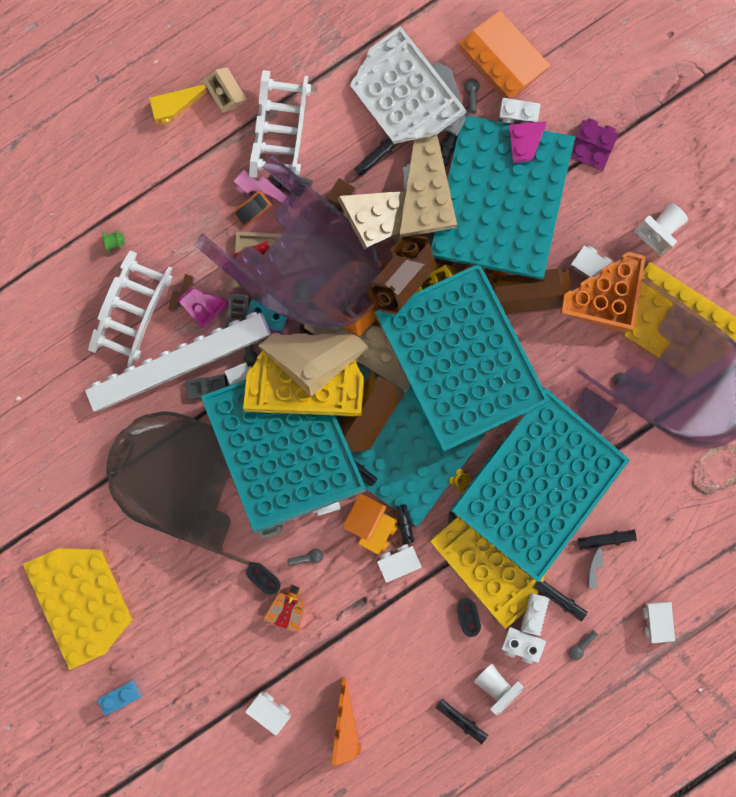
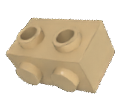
(224, 89)

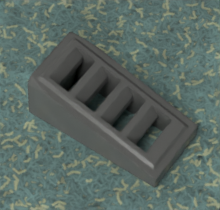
(240, 297)

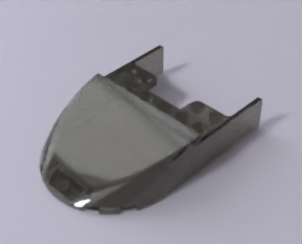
(171, 478)

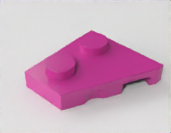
(525, 140)
(202, 305)

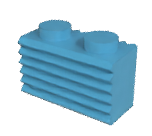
(119, 697)

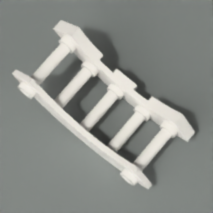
(262, 126)
(112, 301)

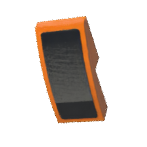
(252, 208)

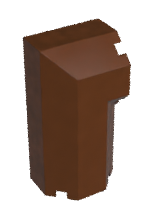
(403, 274)
(532, 295)
(378, 404)

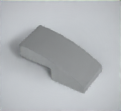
(595, 562)

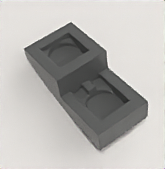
(205, 385)

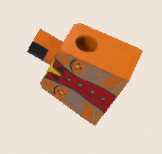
(287, 610)

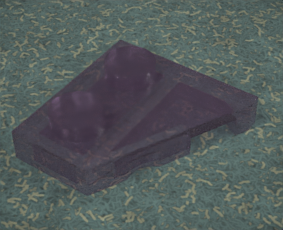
(595, 410)

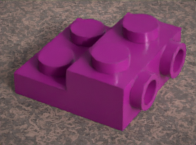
(593, 144)

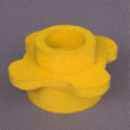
(466, 480)

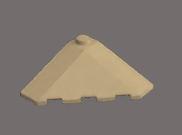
(312, 358)

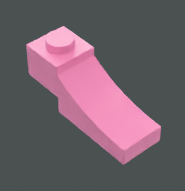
(250, 186)

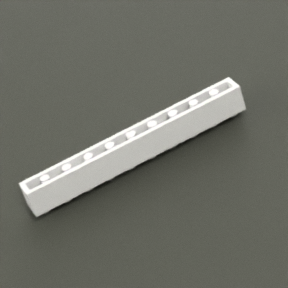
(179, 362)

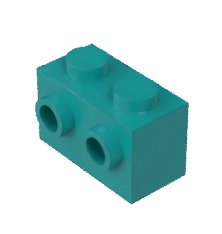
(274, 321)

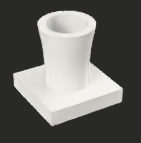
(658, 233)
(498, 688)

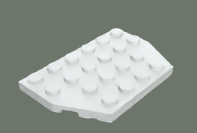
(404, 90)

